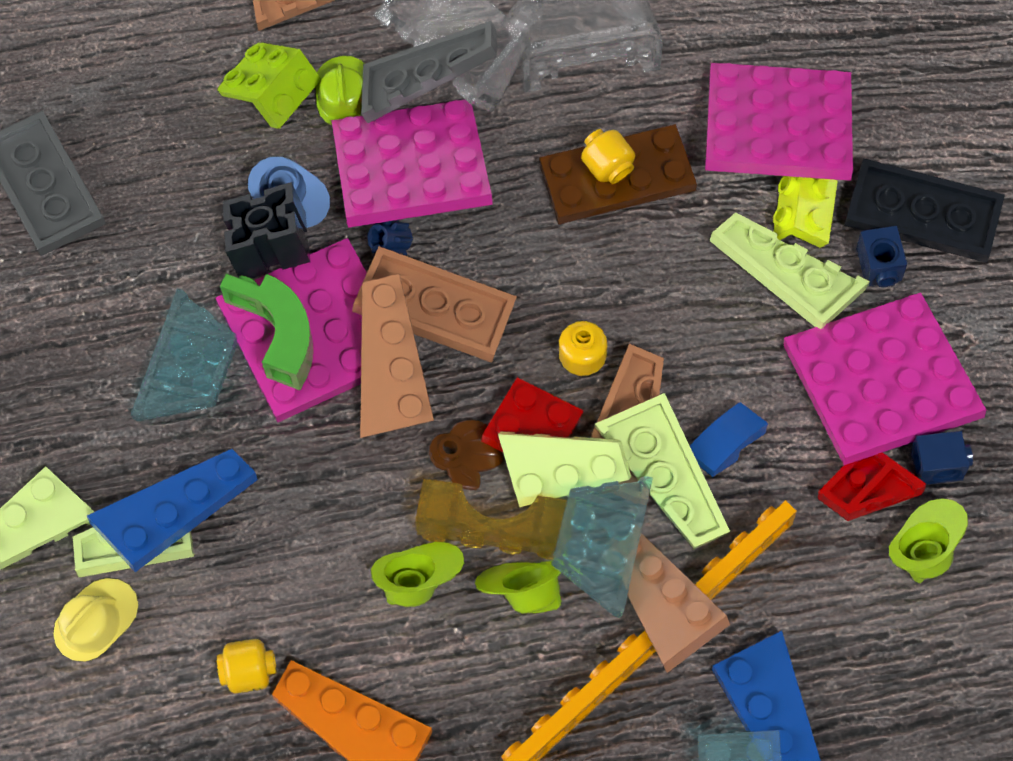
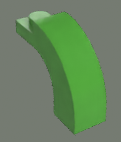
(292, 346)

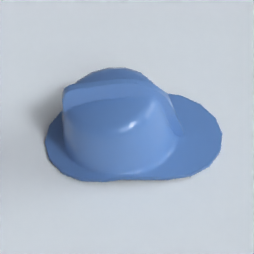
(281, 170)

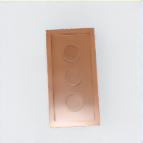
(445, 304)

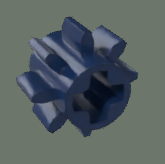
(391, 236)

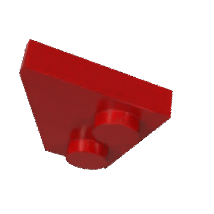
(869, 487)

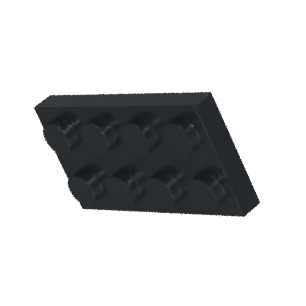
(926, 209)

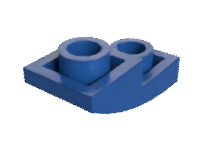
(726, 437)

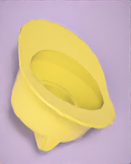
(95, 619)

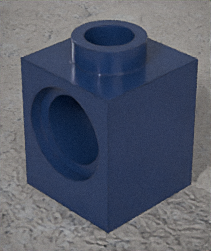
(881, 243)
(941, 457)

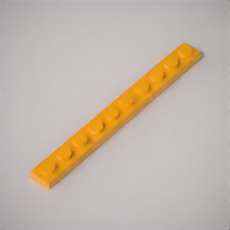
(637, 650)

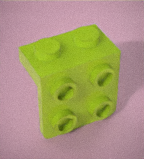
(271, 79)

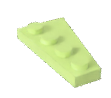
(803, 282)
(660, 450)

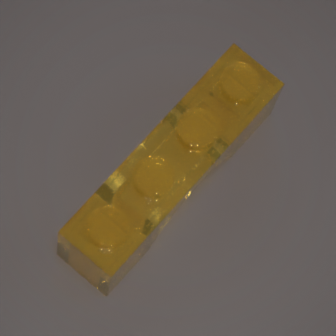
(448, 515)

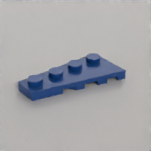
(168, 510)
(767, 695)

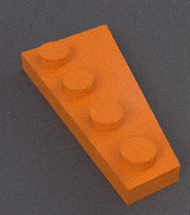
(349, 720)

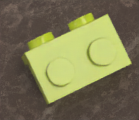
(805, 209)

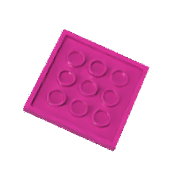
(779, 121)
(411, 163)
(327, 292)
(883, 378)

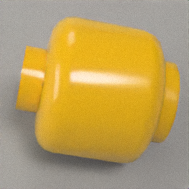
(608, 156)
(582, 348)
(245, 666)

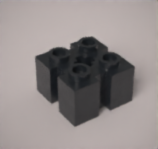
(266, 231)

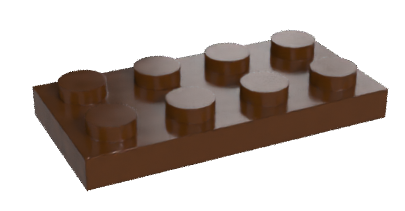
(658, 173)

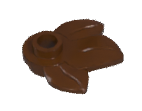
(469, 454)

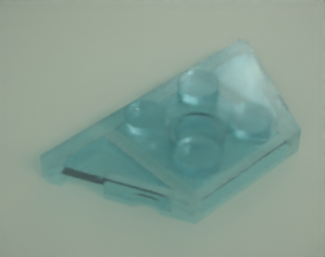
(186, 362)
(602, 539)

